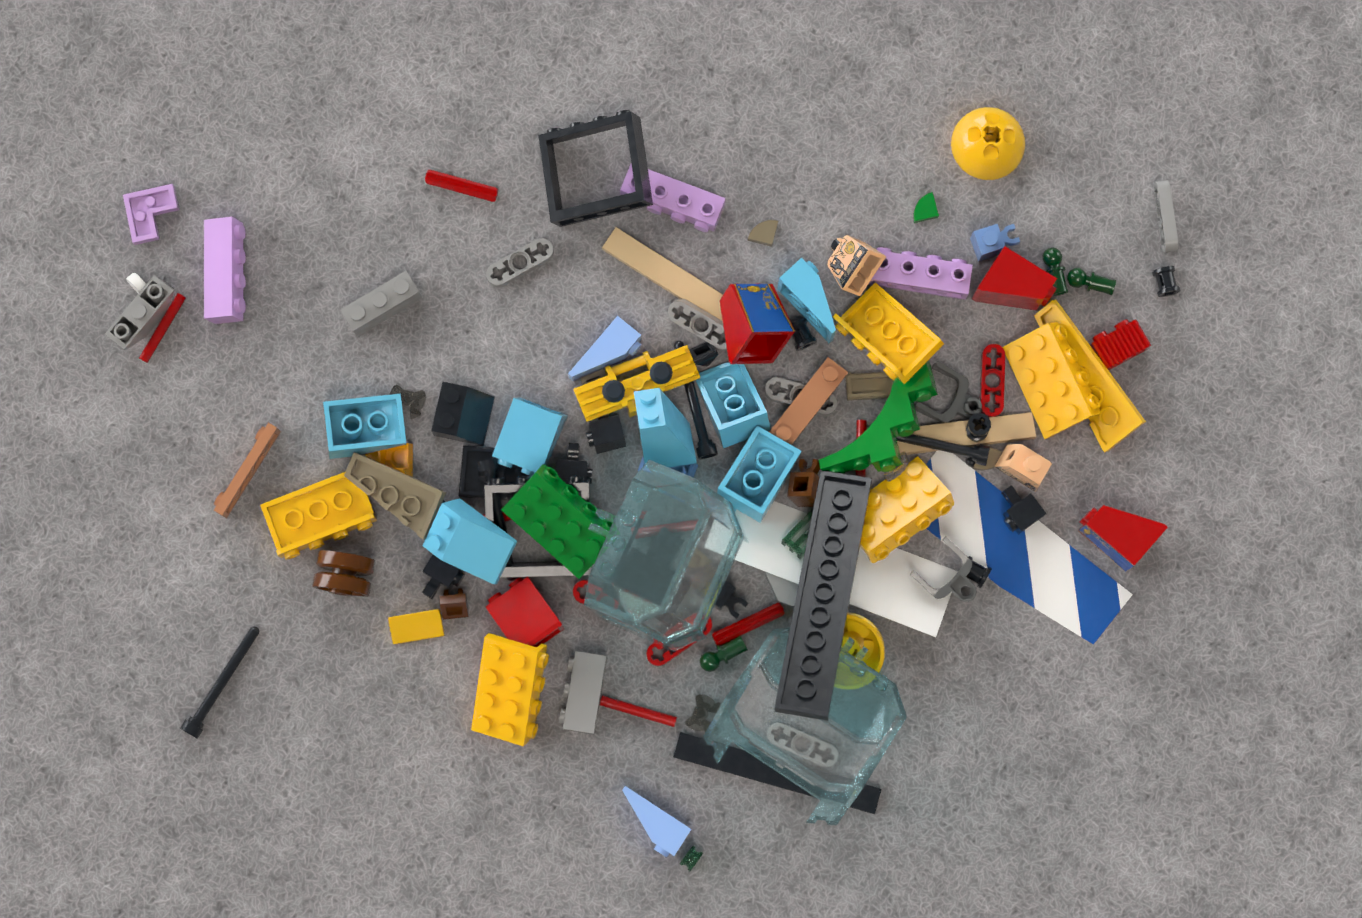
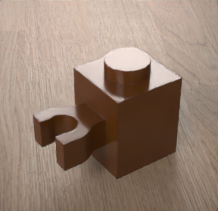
(804, 484)

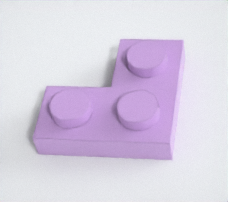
(144, 206)

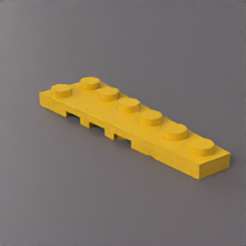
(1117, 413)

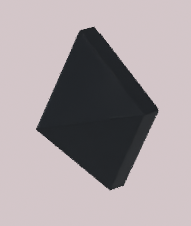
(703, 354)

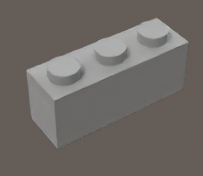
(381, 303)
(583, 692)

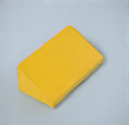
(416, 626)

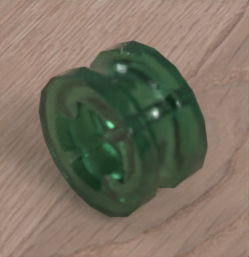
(691, 858)

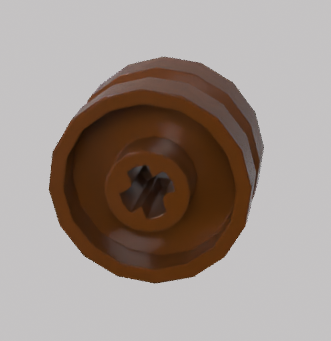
(343, 575)

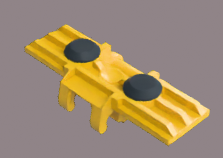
(610, 395)

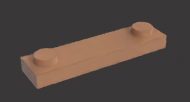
(809, 401)
(265, 439)

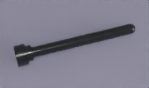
(706, 447)
(978, 453)
(489, 469)
(194, 724)

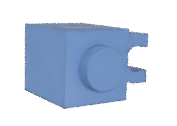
(990, 241)

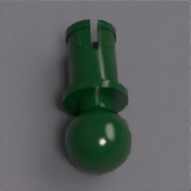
(1052, 258)
(1078, 278)
(710, 661)

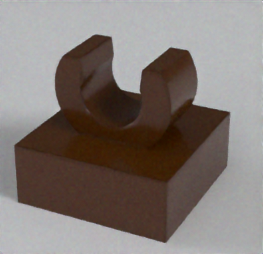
(454, 605)

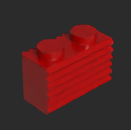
(1121, 344)

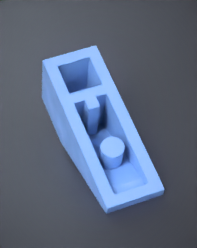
(611, 347)
(661, 827)

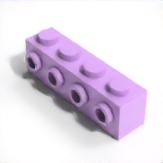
(680, 200)
(224, 270)
(923, 274)

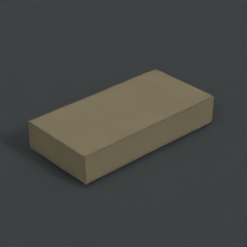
(868, 386)

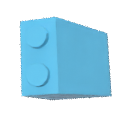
(663, 430)
(528, 435)

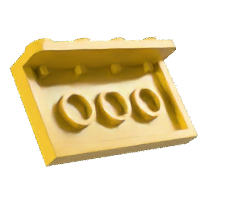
(888, 333)
(1051, 379)
(902, 509)
(317, 514)
(509, 689)

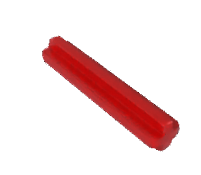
(461, 185)
(748, 624)

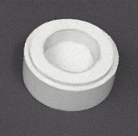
(136, 282)

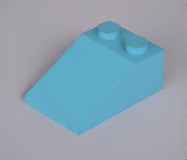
(806, 294)
(732, 402)
(364, 425)
(758, 473)
(469, 541)

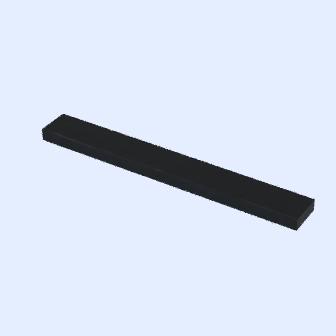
(743, 764)

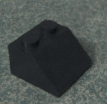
(462, 414)

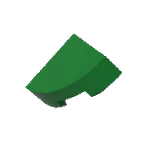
(925, 209)

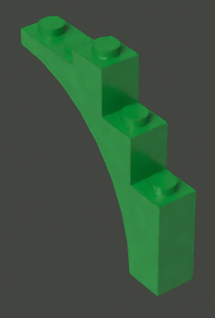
(897, 418)

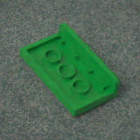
(558, 520)

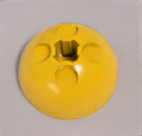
(978, 152)
(865, 635)

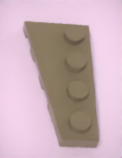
(404, 496)

